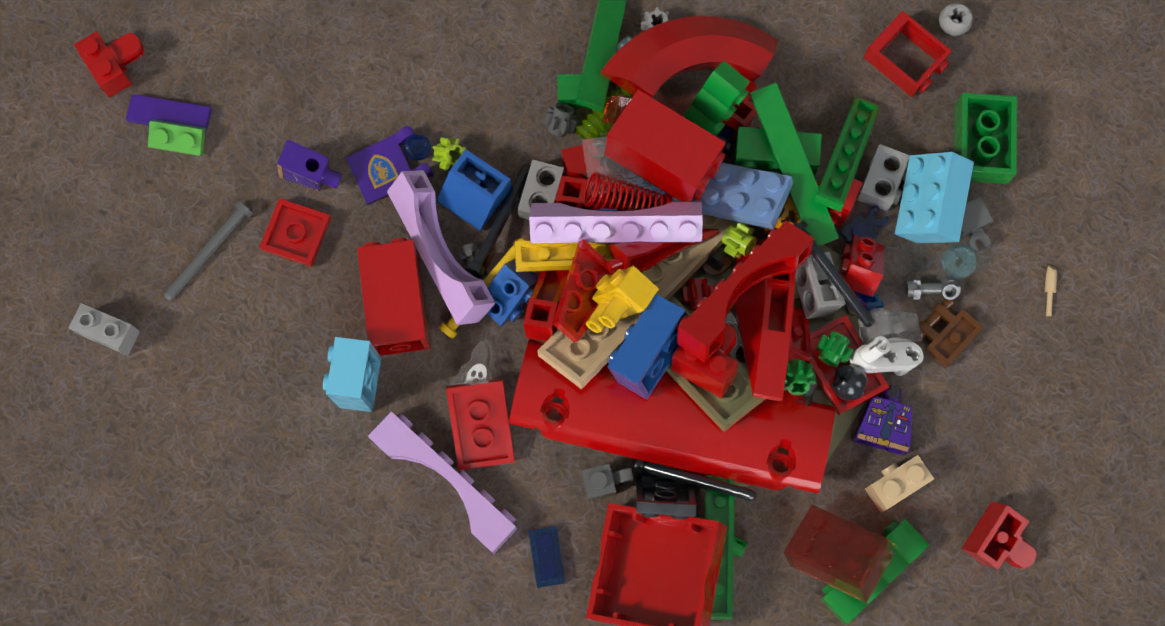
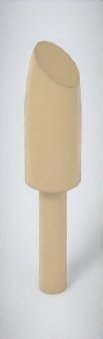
(1050, 287)

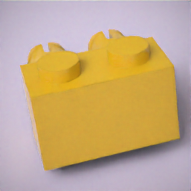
(619, 297)

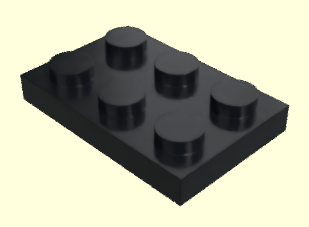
(664, 496)

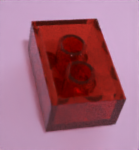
(839, 553)

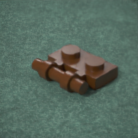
(953, 338)

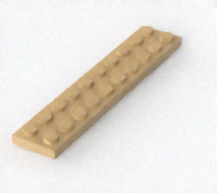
(586, 357)

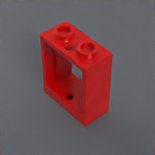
(919, 36)

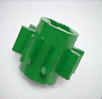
(834, 349)
(799, 377)

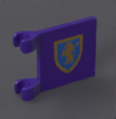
(381, 164)

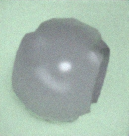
(958, 11)

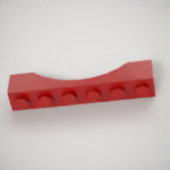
(780, 254)
(550, 284)

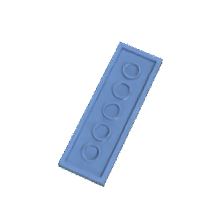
(741, 195)

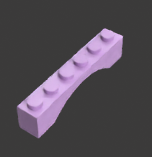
(416, 205)
(658, 224)
(400, 442)

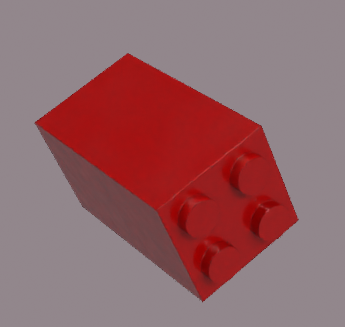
(664, 148)
(393, 297)

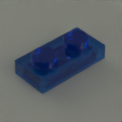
(546, 557)

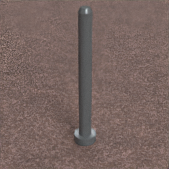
(208, 250)

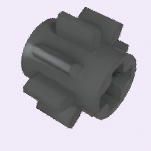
(560, 119)

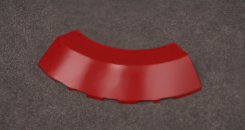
(689, 46)

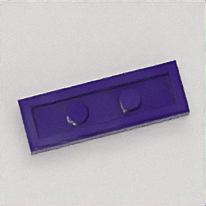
(145, 108)

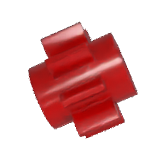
(695, 291)

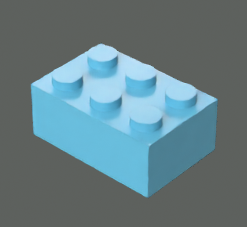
(934, 198)
(352, 374)

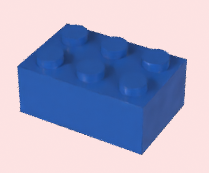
(647, 347)

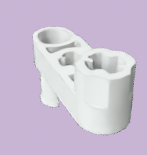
(900, 360)

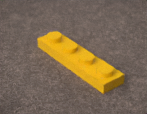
(551, 255)

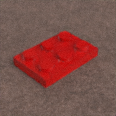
(826, 373)
(480, 424)

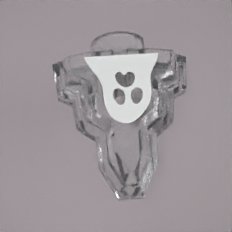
(480, 365)

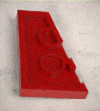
(576, 299)

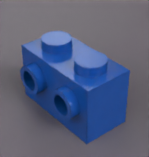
(510, 292)

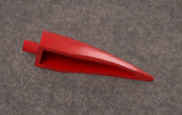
(647, 254)

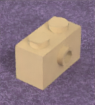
(898, 483)

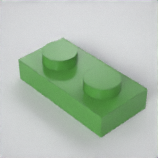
(176, 137)

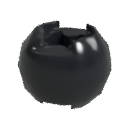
(849, 382)

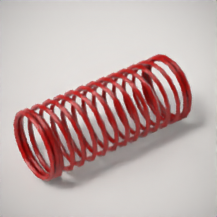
(596, 177)

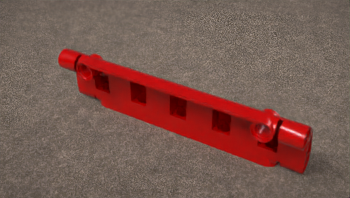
(675, 429)

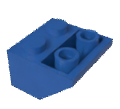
(474, 190)

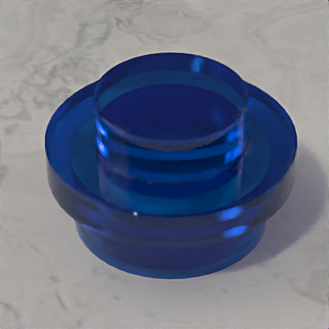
(417, 147)

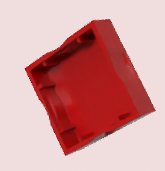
(656, 570)

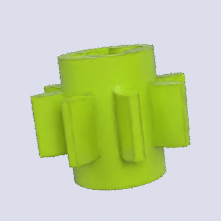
(442, 151)
(739, 240)

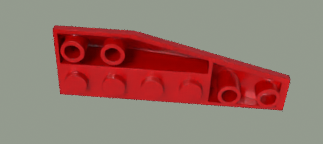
(765, 331)

